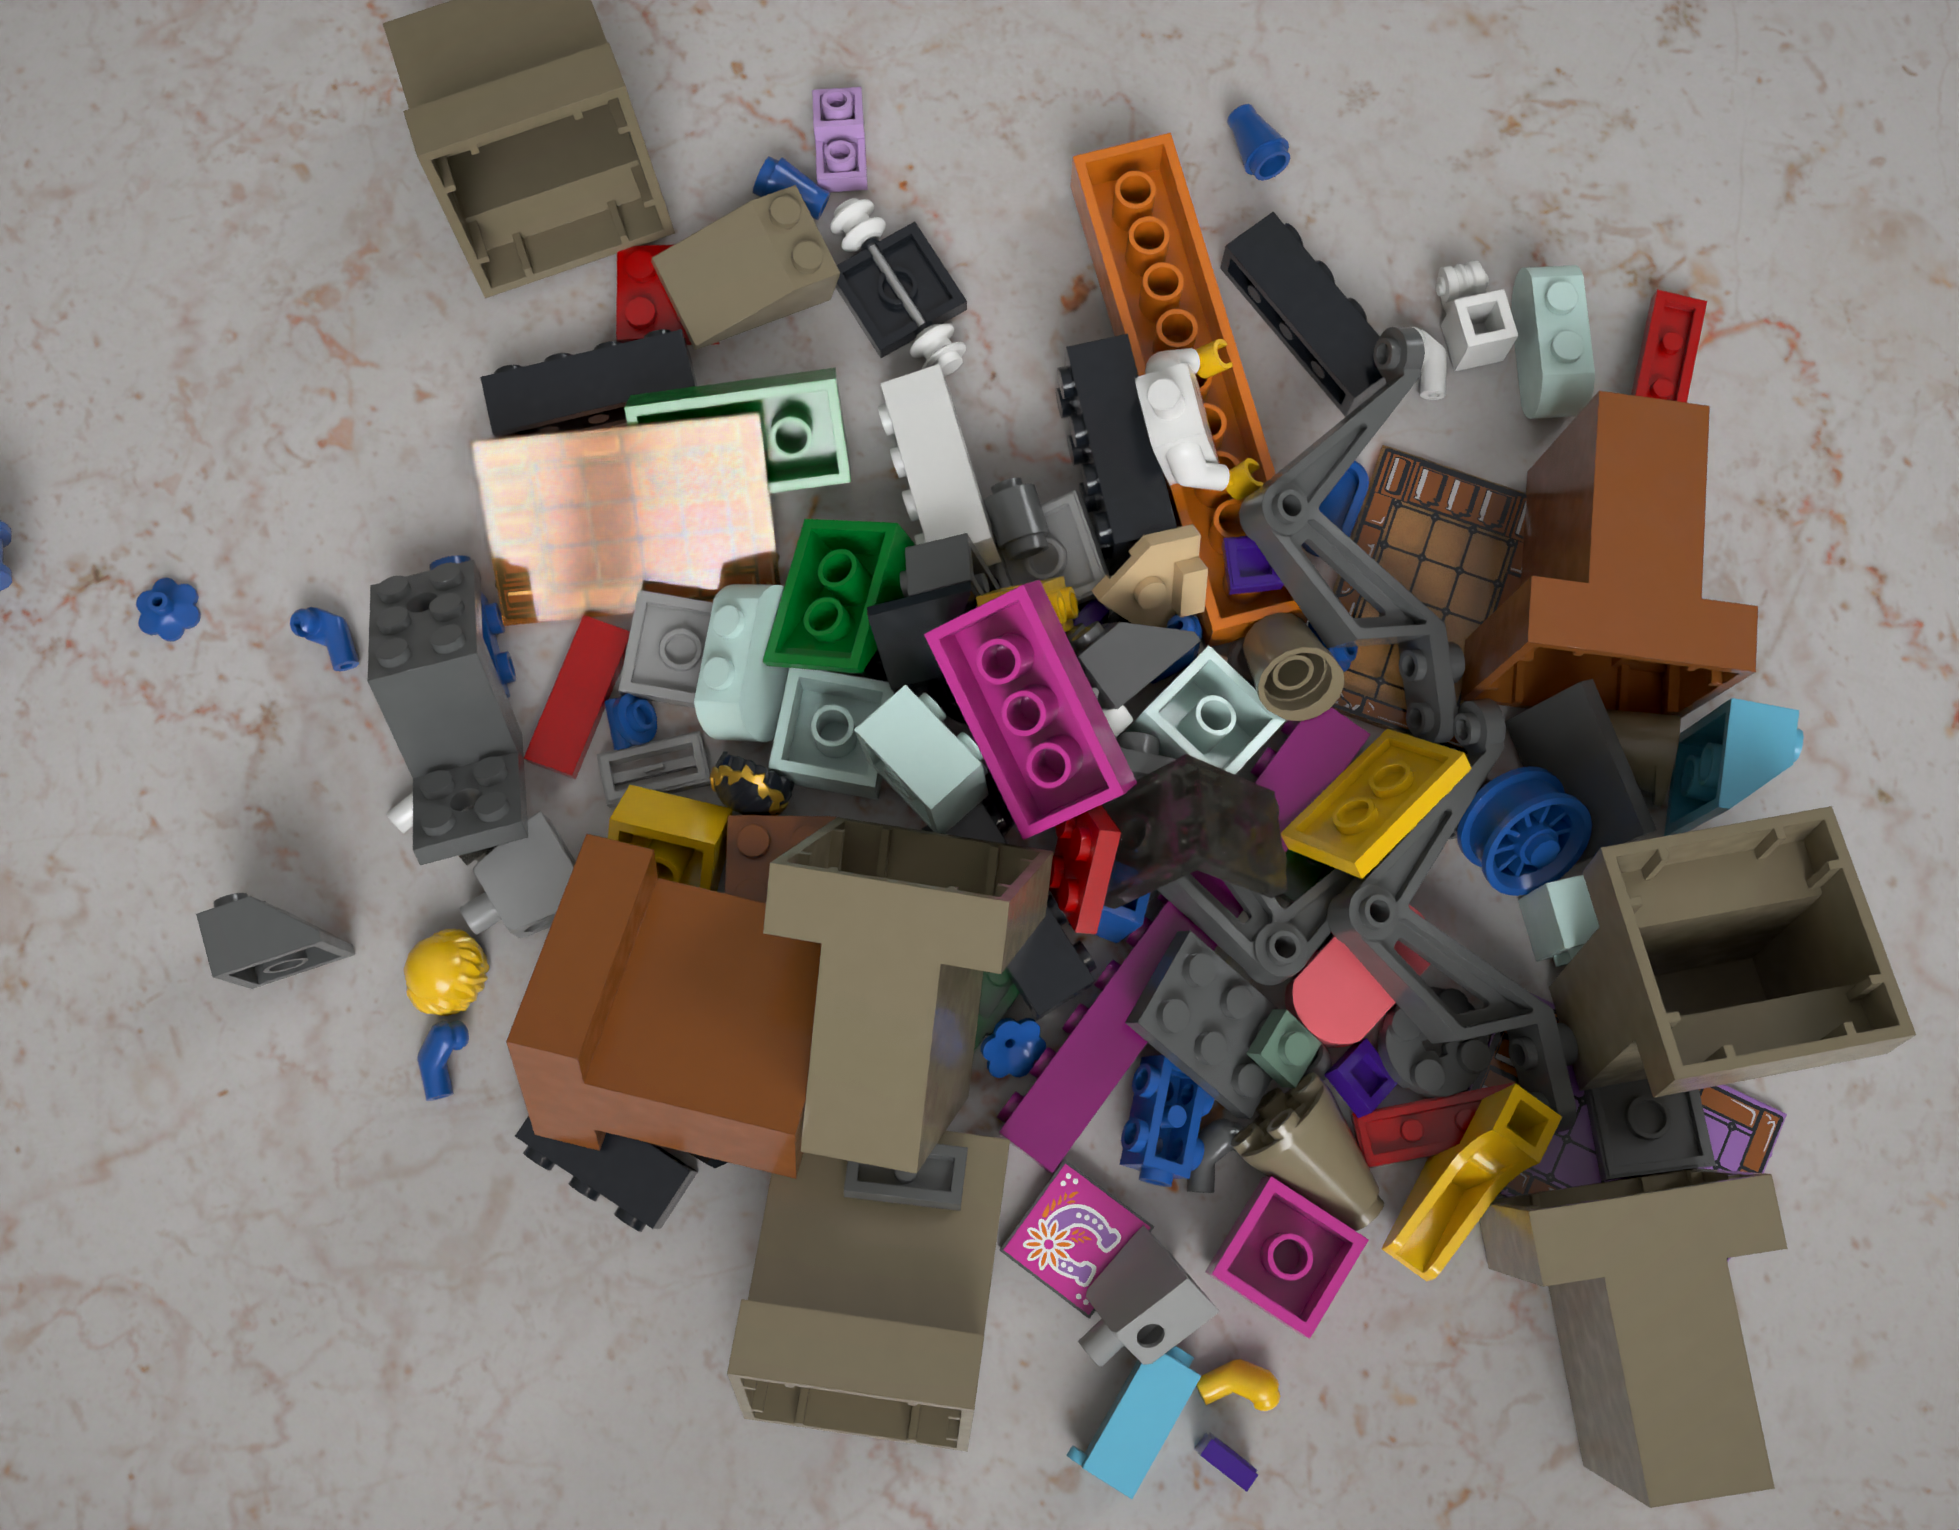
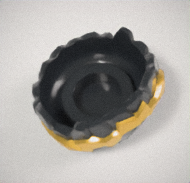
(750, 787)

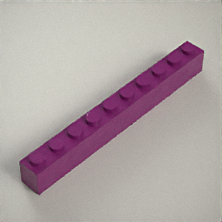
(1100, 1043)

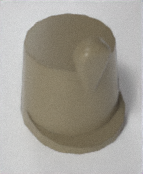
(1291, 668)
(1649, 746)

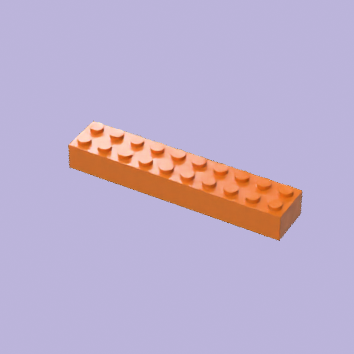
(1165, 299)

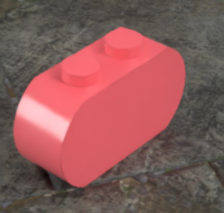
(1339, 996)

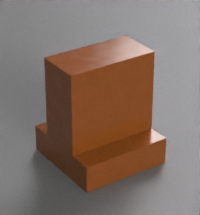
(1616, 571)
(666, 1017)

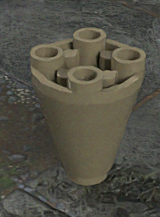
(1312, 1151)

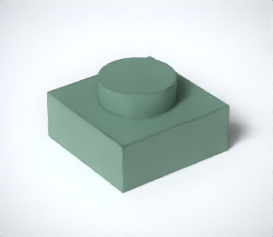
(1284, 1048)

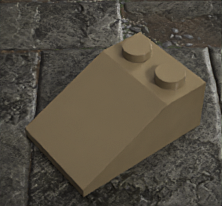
(748, 269)

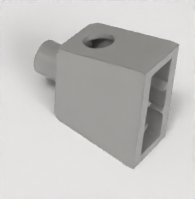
(522, 881)
(1144, 1303)

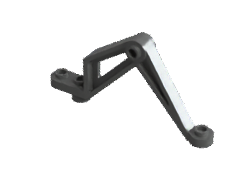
(1288, 514)
(1376, 914)
(1274, 939)

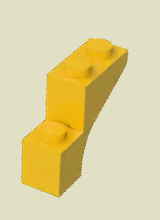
(1461, 1182)

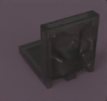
(1195, 822)

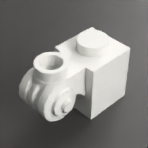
(1477, 323)

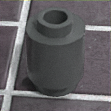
(1017, 519)

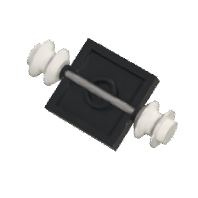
(897, 287)

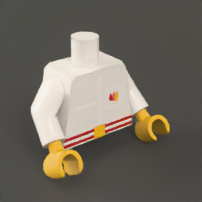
(1180, 424)

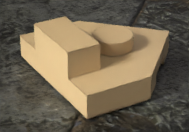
(1158, 579)

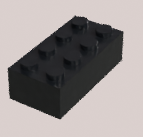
(1113, 446)

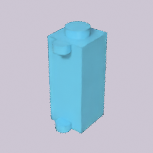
(1139, 1421)

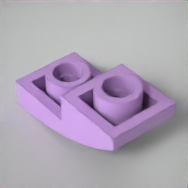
(840, 139)

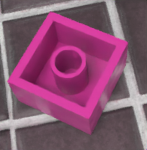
(1286, 1256)

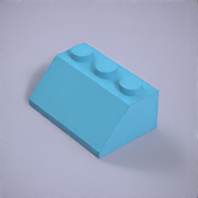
(1729, 759)

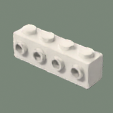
(935, 461)

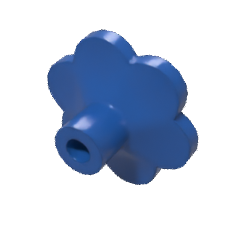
(168, 609)
(1013, 1047)

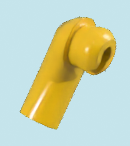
(1242, 1379)

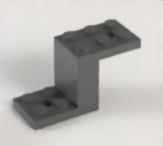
(447, 711)

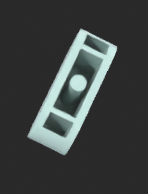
(1552, 341)
(735, 690)

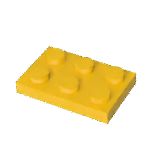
(1375, 802)

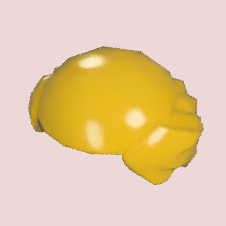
(445, 972)

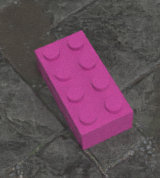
(1031, 709)

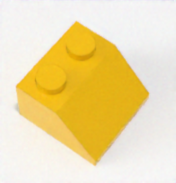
(683, 832)

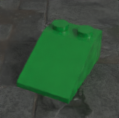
(830, 584)

